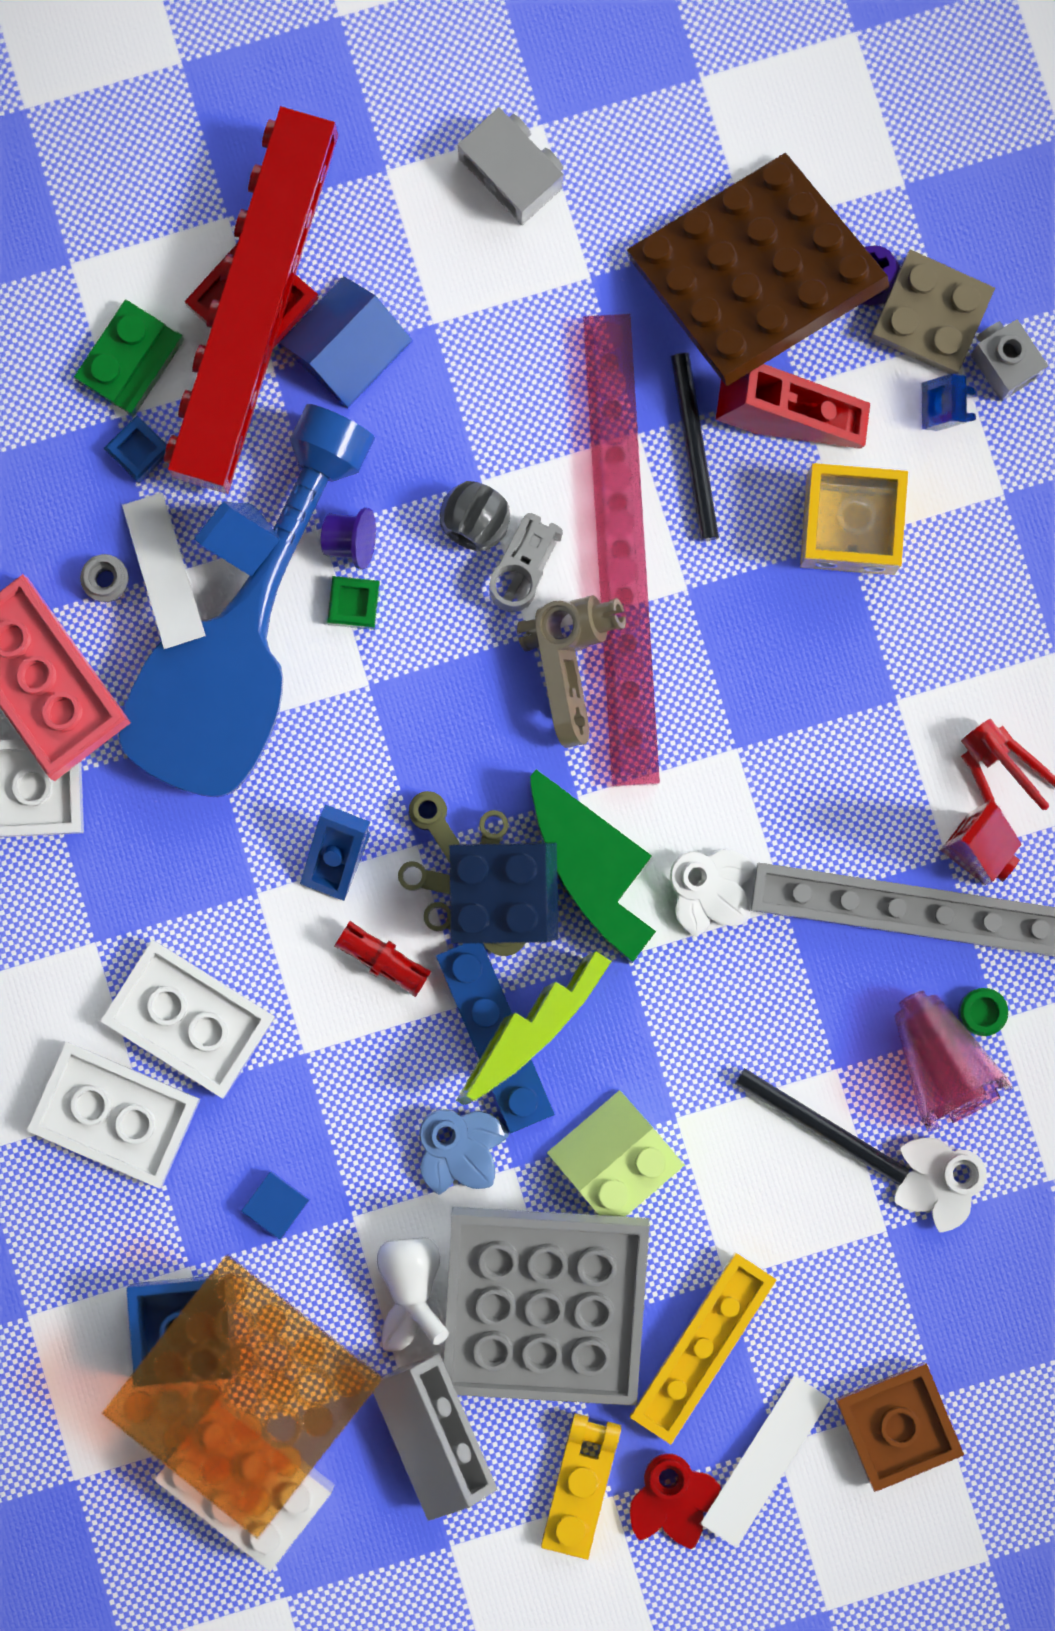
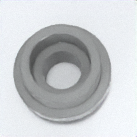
(97, 565)

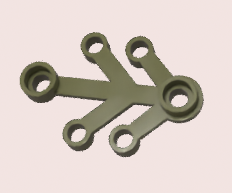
(441, 882)

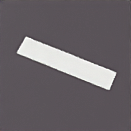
(163, 570)
(765, 1461)

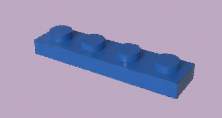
(482, 1011)

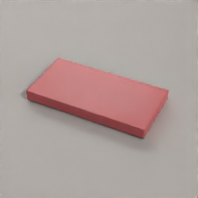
(49, 684)

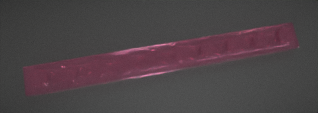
(621, 549)

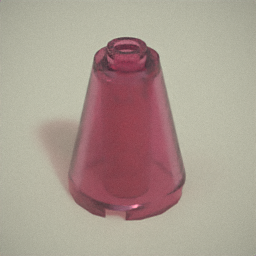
(945, 1062)

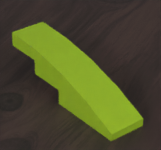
(521, 1038)

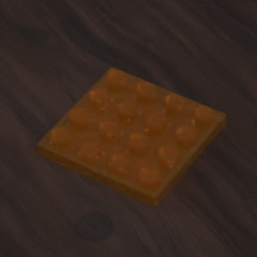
(242, 1395)

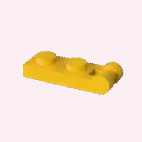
(580, 1488)

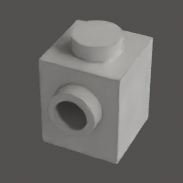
(1008, 358)

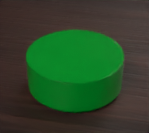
(983, 1011)

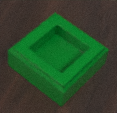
(353, 602)

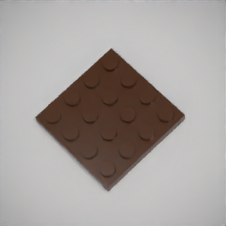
(757, 268)

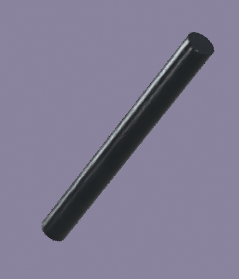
(694, 447)
(822, 1126)

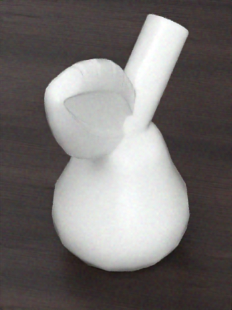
(409, 1273)

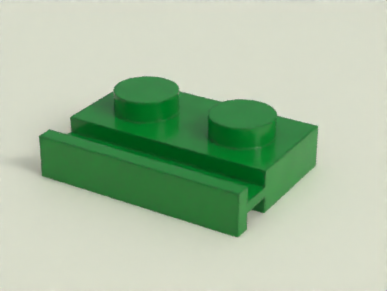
(129, 358)

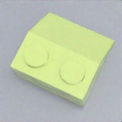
(615, 1158)

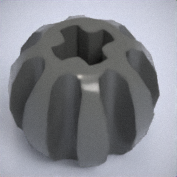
(474, 516)

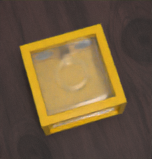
(854, 519)

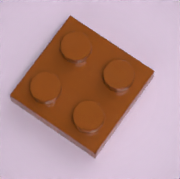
(899, 1426)

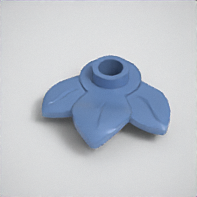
(464, 1154)

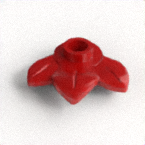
(673, 1507)

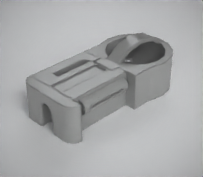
(527, 557)

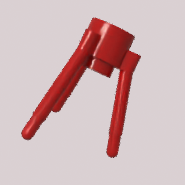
(992, 744)

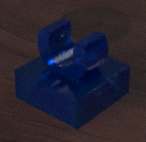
(945, 402)

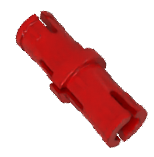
(382, 958)

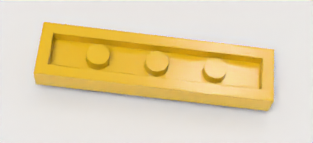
(702, 1348)

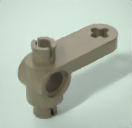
(559, 657)

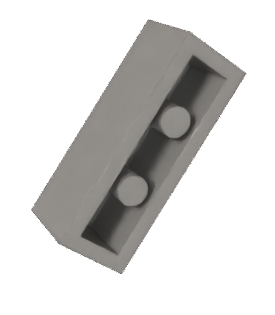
(434, 1437)

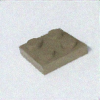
(932, 312)

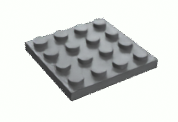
(546, 1305)

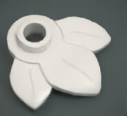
(716, 894)
(932, 1182)

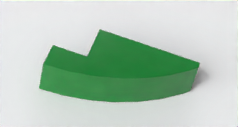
(592, 864)

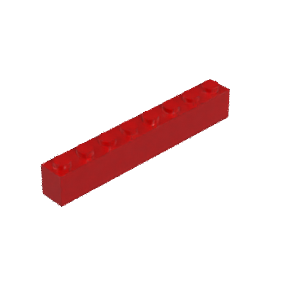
(252, 300)

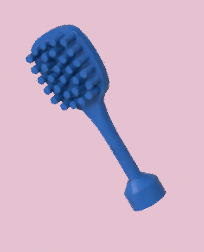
(214, 701)

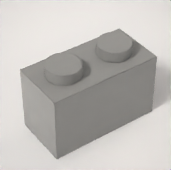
(511, 164)

